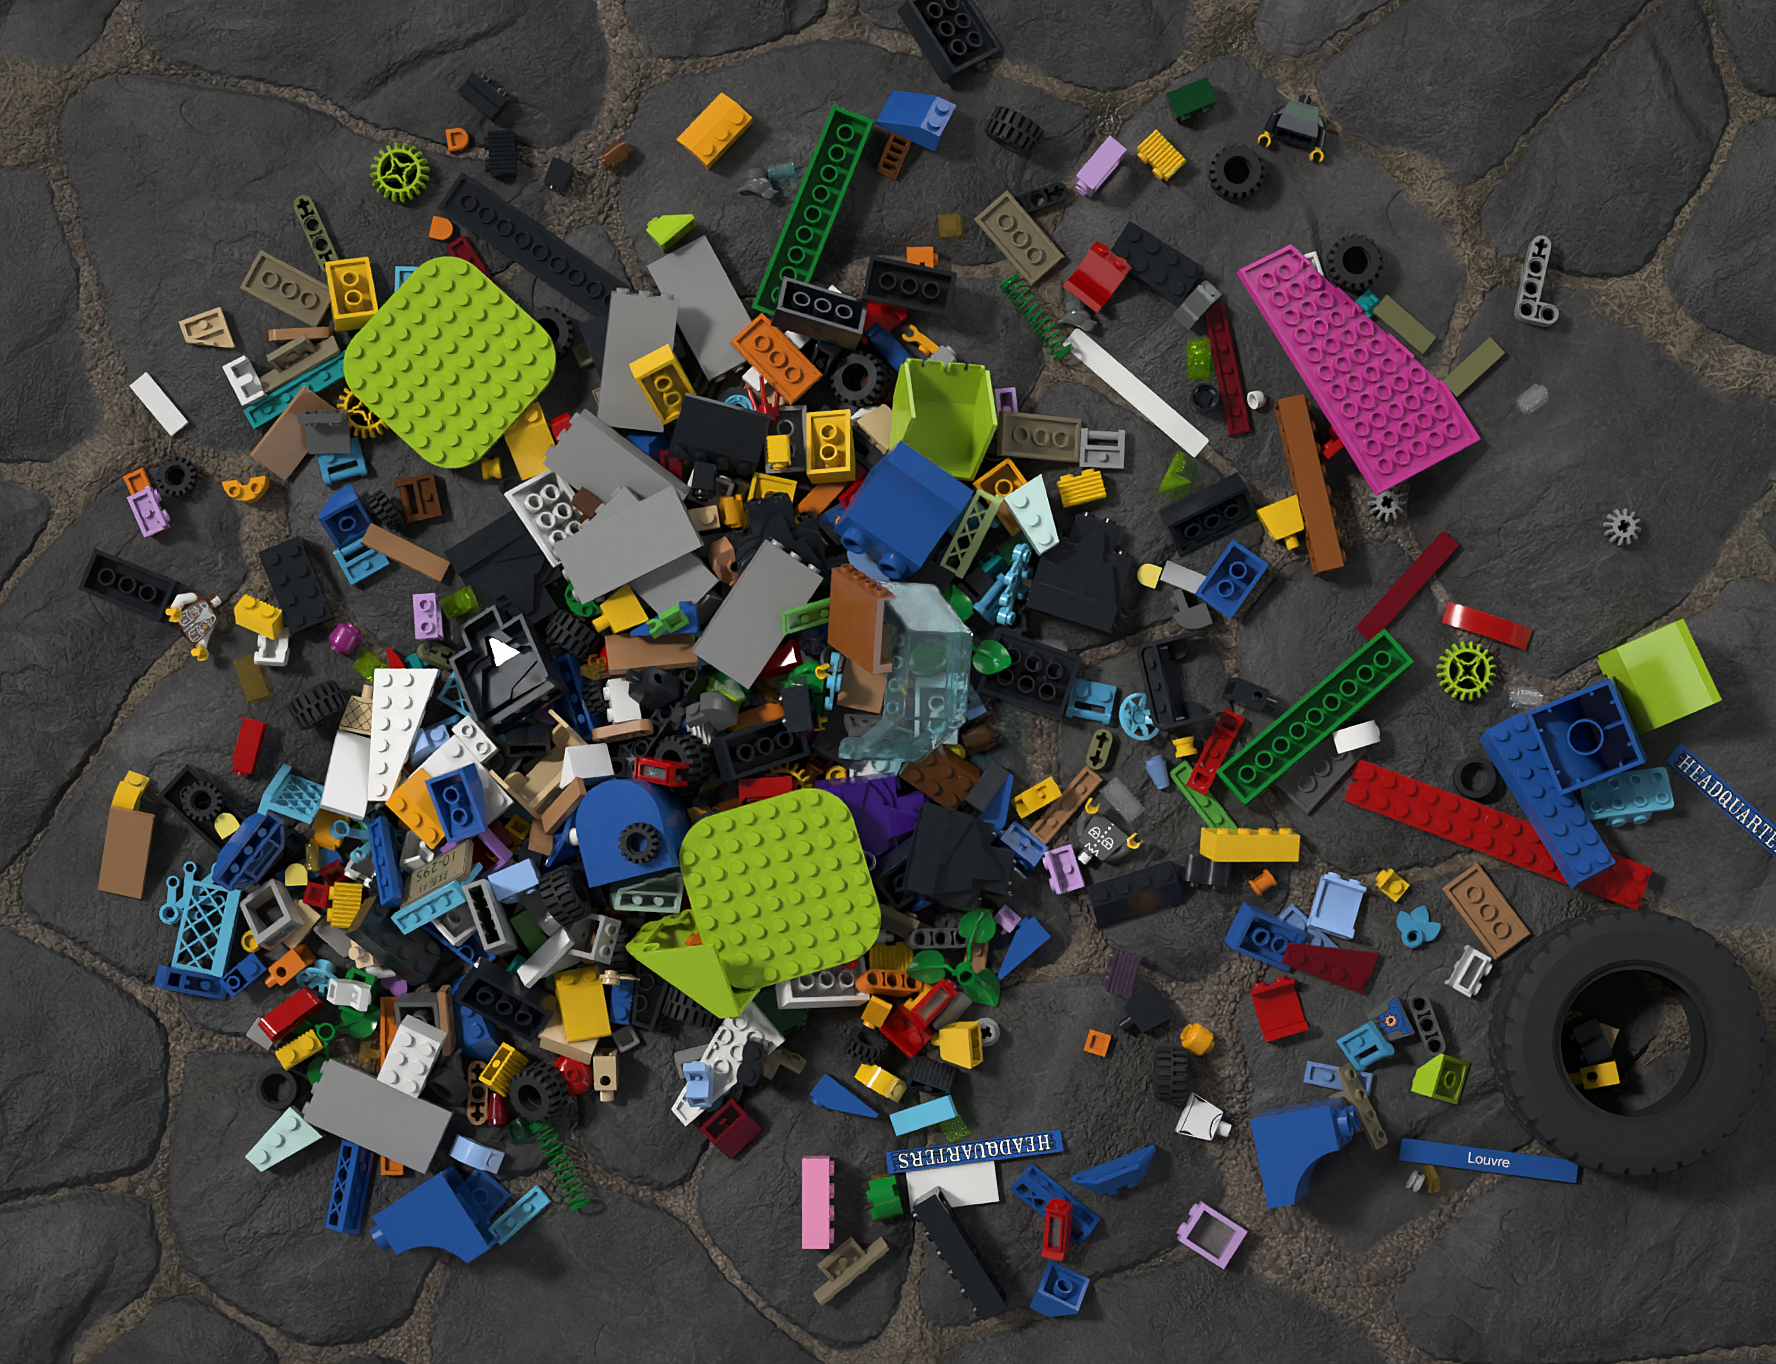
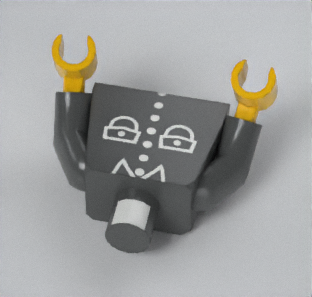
(1101, 837)

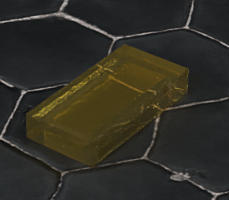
(250, 678)

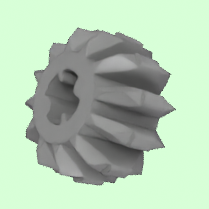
(1393, 506)
(1615, 522)

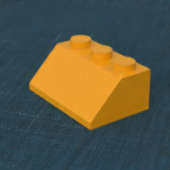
(715, 130)
(415, 808)

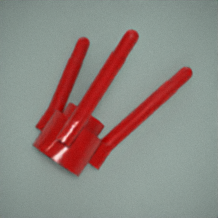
(765, 407)

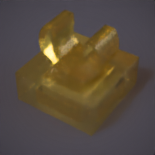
(595, 668)
(366, 1052)

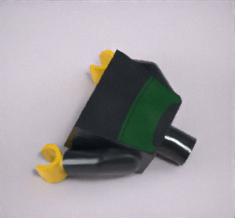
(1297, 124)

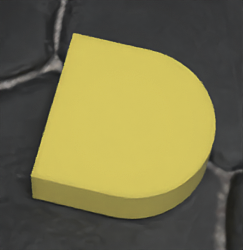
(1149, 575)
(226, 825)
(296, 875)

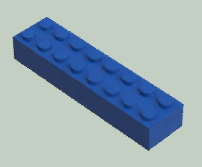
(1555, 817)

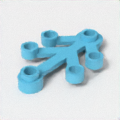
(1015, 584)
(833, 681)
(346, 831)
(179, 905)

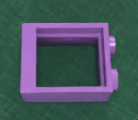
(495, 846)

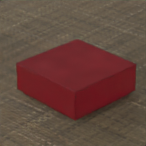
(334, 872)

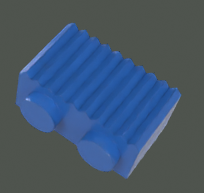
(621, 1002)

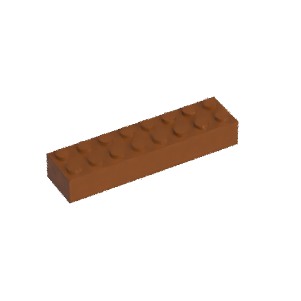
(1308, 484)

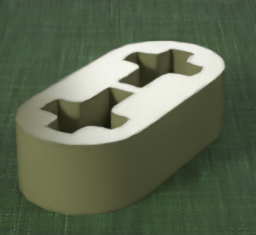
(438, 652)
(1094, 747)

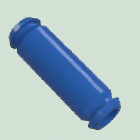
(887, 346)

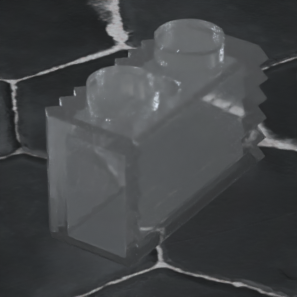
(1122, 800)

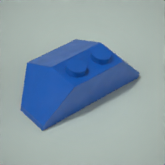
(571, 706)
(250, 851)
(562, 851)
(473, 1032)
(1116, 1173)

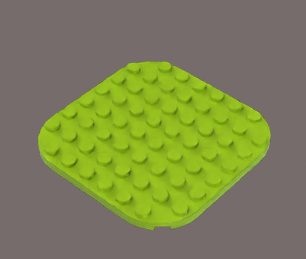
(449, 362)
(781, 887)

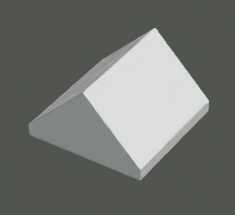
(587, 762)
(456, 924)

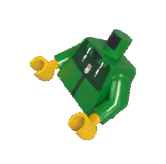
(806, 674)

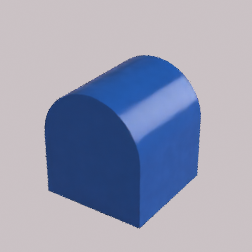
(613, 807)

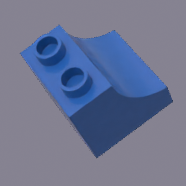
(901, 511)
(1587, 736)
(1294, 1140)
(436, 1219)

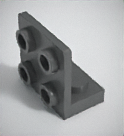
(326, 430)

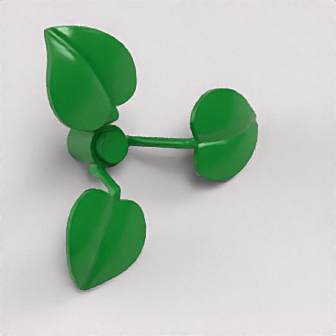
(991, 655)
(979, 987)
(356, 1027)

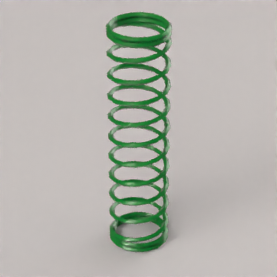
(1062, 352)
(585, 1201)

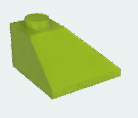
(670, 229)
(1441, 1078)

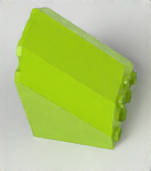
(689, 968)

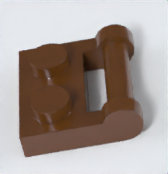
(426, 497)

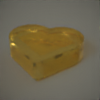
(1432, 1179)

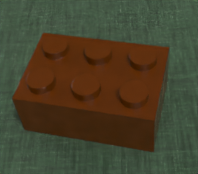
(942, 776)

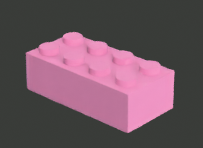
(816, 1202)

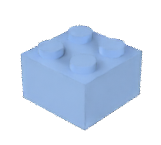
(516, 881)

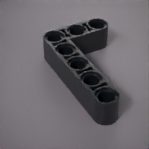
(664, 723)

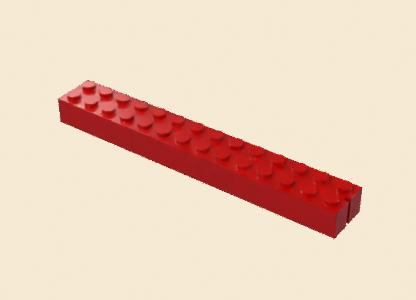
(1481, 830)

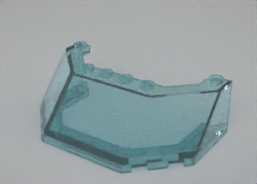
(927, 681)

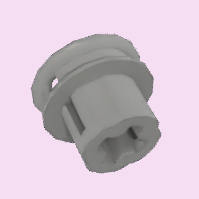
(824, 658)
(994, 1029)

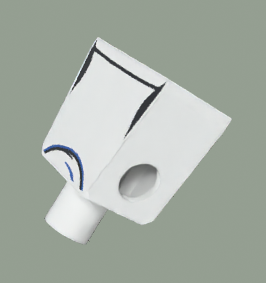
(1201, 1119)

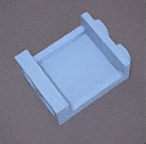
(1336, 906)

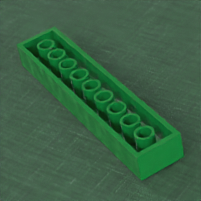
(816, 204)
(1314, 718)

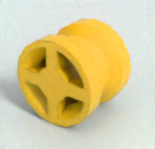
(491, 468)
(1184, 746)

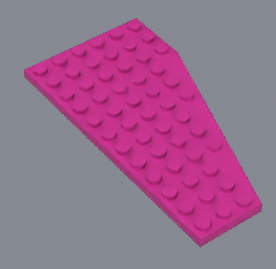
(1365, 381)

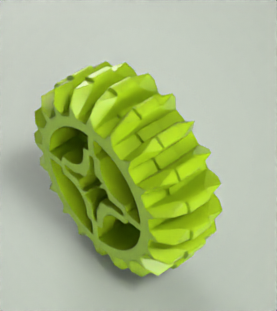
(390, 176)
(1474, 678)

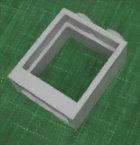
(280, 929)
(602, 949)

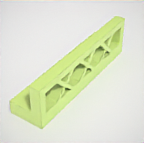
(981, 531)

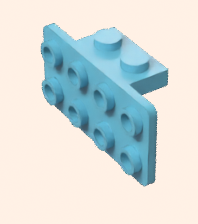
(1628, 796)

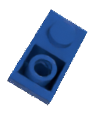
(244, 974)

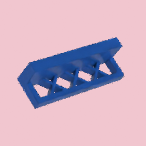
(386, 862)
(353, 1188)
(1045, 1188)

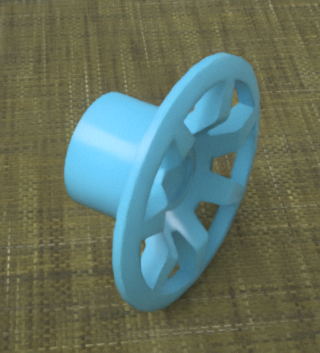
(1136, 717)
(318, 975)

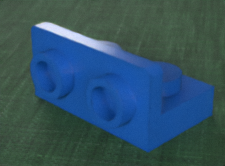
(1026, 846)

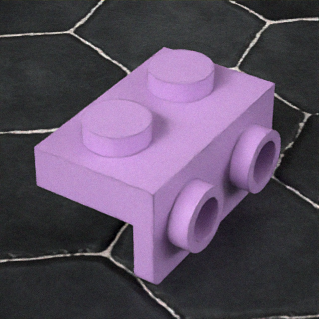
(149, 512)
(1063, 869)

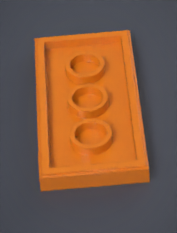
(776, 359)

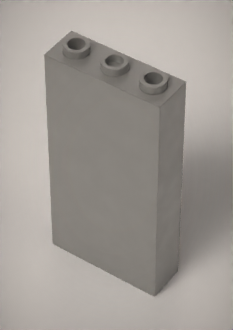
(707, 306)
(634, 329)
(603, 460)
(627, 545)
(677, 581)
(749, 619)
(492, 919)
(377, 1115)

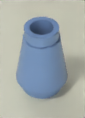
(1157, 770)

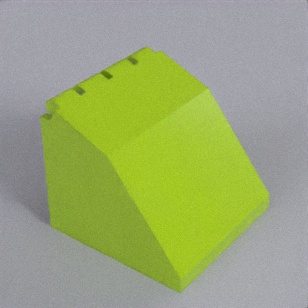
(944, 414)
(1660, 676)

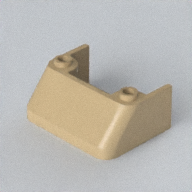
(542, 783)

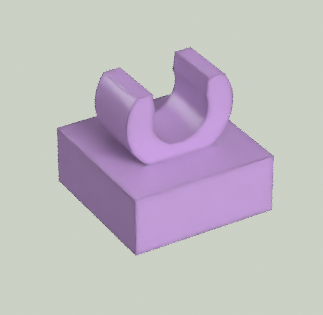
(1007, 919)

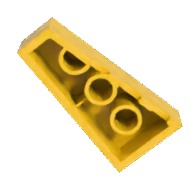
(1249, 845)

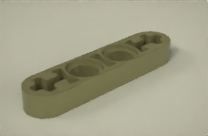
(314, 236)

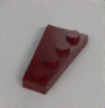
(1339, 966)

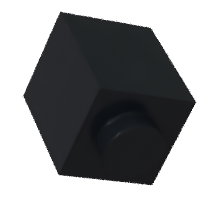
(558, 175)

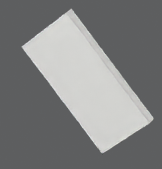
(347, 776)
(959, 1183)

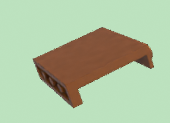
(858, 618)

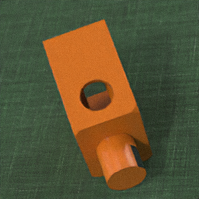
(289, 966)

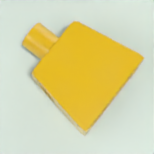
(1283, 521)
(620, 612)
(960, 1043)
(1606, 1074)

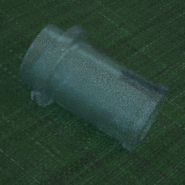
(780, 170)

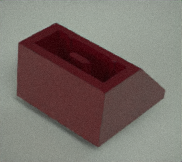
(730, 1128)

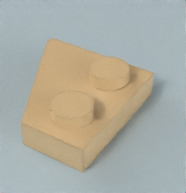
(207, 329)

